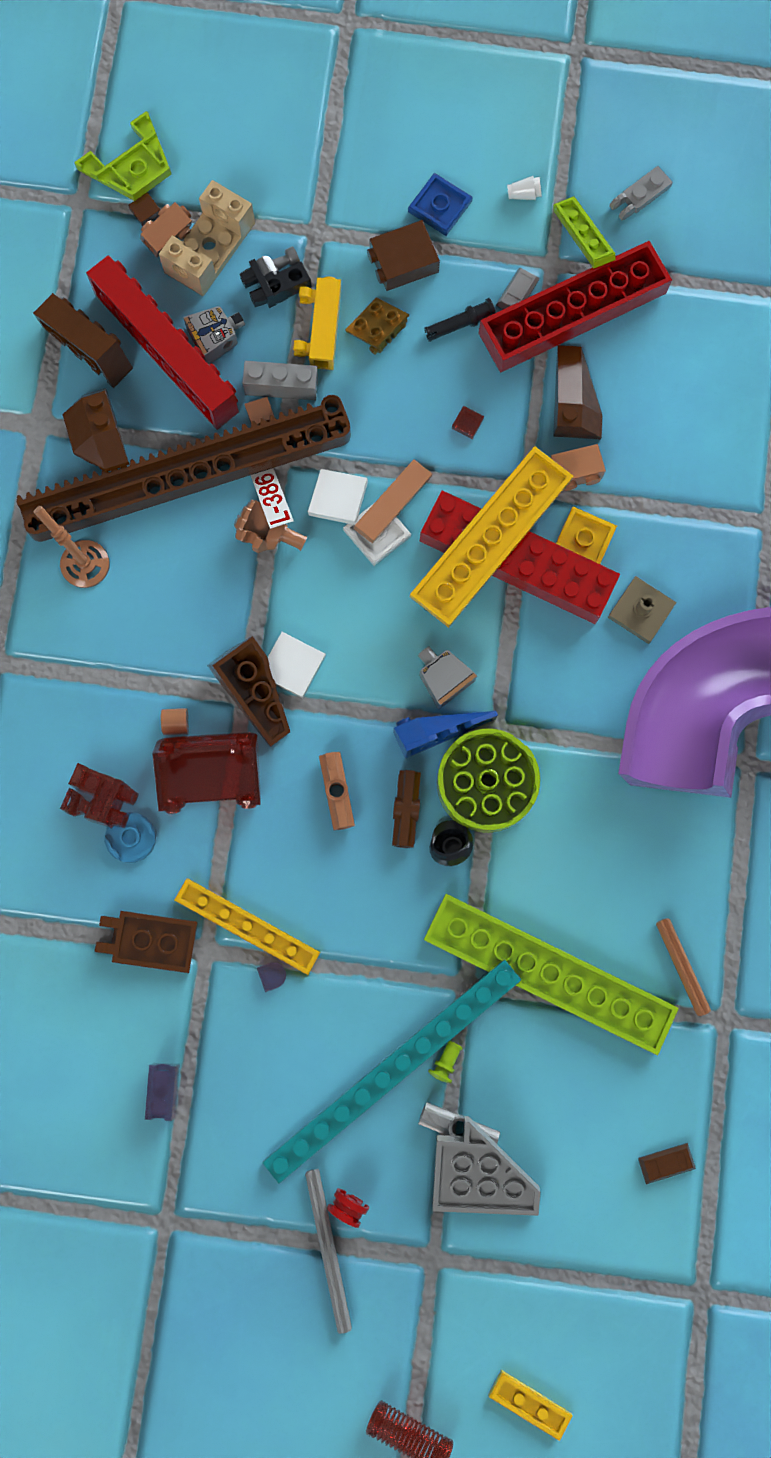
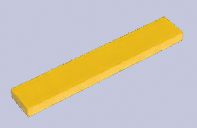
(247, 926)

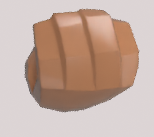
(254, 529)

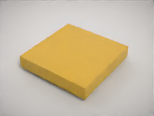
(586, 534)

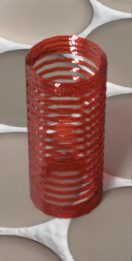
(383, 1430)

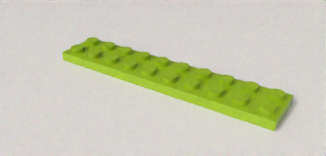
(553, 974)

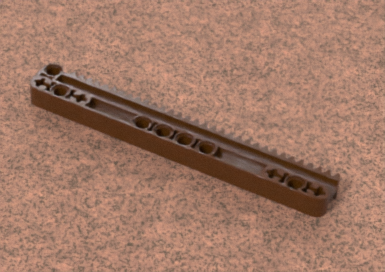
(246, 452)

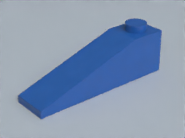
(426, 732)

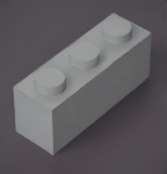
(280, 380)

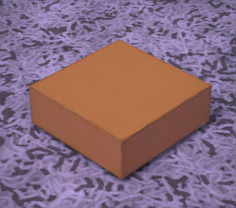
(259, 409)

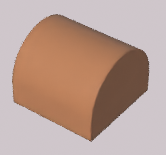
(174, 721)

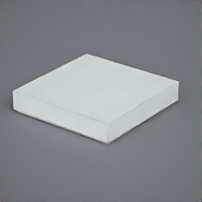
(338, 496)
(386, 543)
(294, 664)

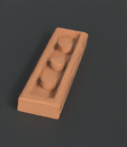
(392, 501)

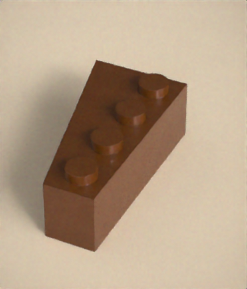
(84, 338)

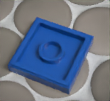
(440, 204)

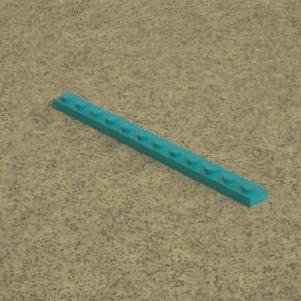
(391, 1071)

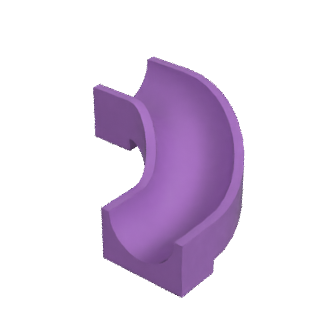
(697, 704)

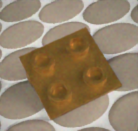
(378, 324)

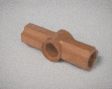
(339, 807)

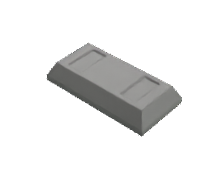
(518, 288)

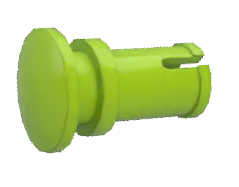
(446, 1062)

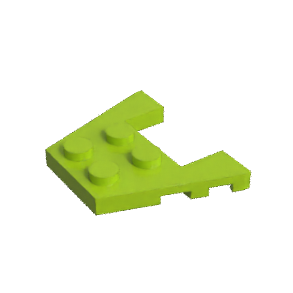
(135, 169)

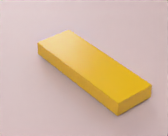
(530, 1405)

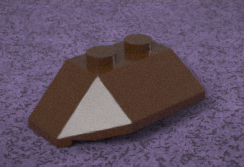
(95, 431)

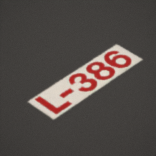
(272, 498)

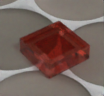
(468, 422)

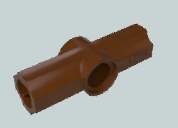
(406, 809)

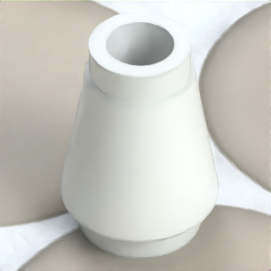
(525, 189)

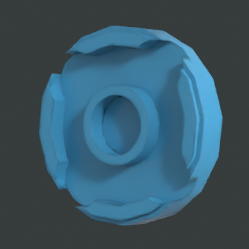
(133, 841)

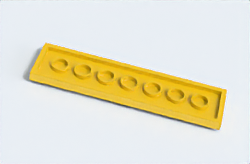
(491, 536)

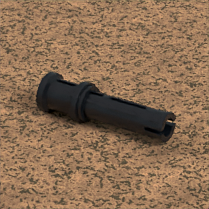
(471, 317)

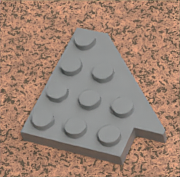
(480, 1177)

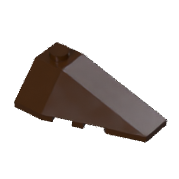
(576, 403)
(249, 682)

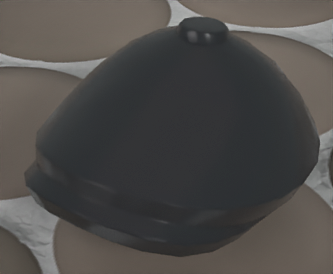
(451, 843)

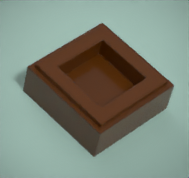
(144, 209)

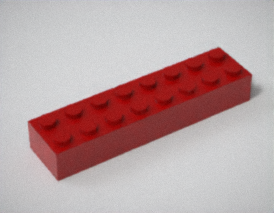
(574, 306)
(163, 341)
(533, 566)

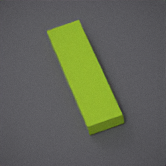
(584, 232)

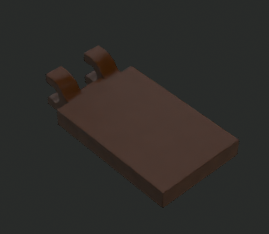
(150, 941)

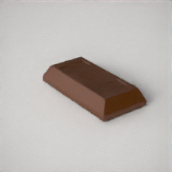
(666, 1163)

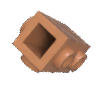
(171, 221)

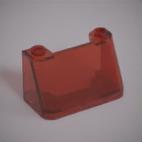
(207, 770)

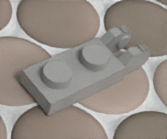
(642, 192)

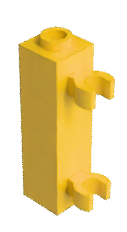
(325, 322)

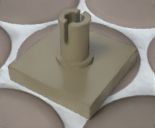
(642, 610)

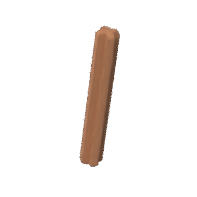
(683, 967)

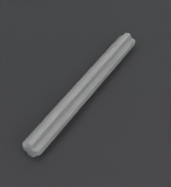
(328, 1251)

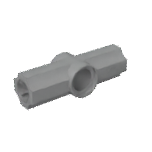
(443, 1120)

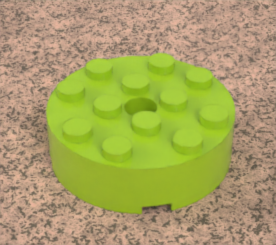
(481, 806)

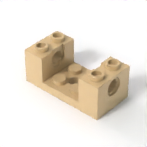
(223, 221)

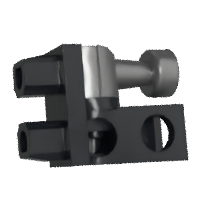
(272, 284)

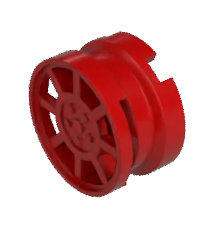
(347, 1208)

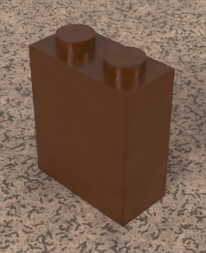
(403, 255)

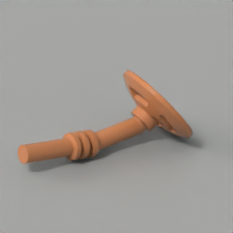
(79, 557)

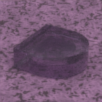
(272, 976)

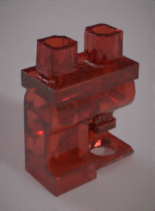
(107, 797)

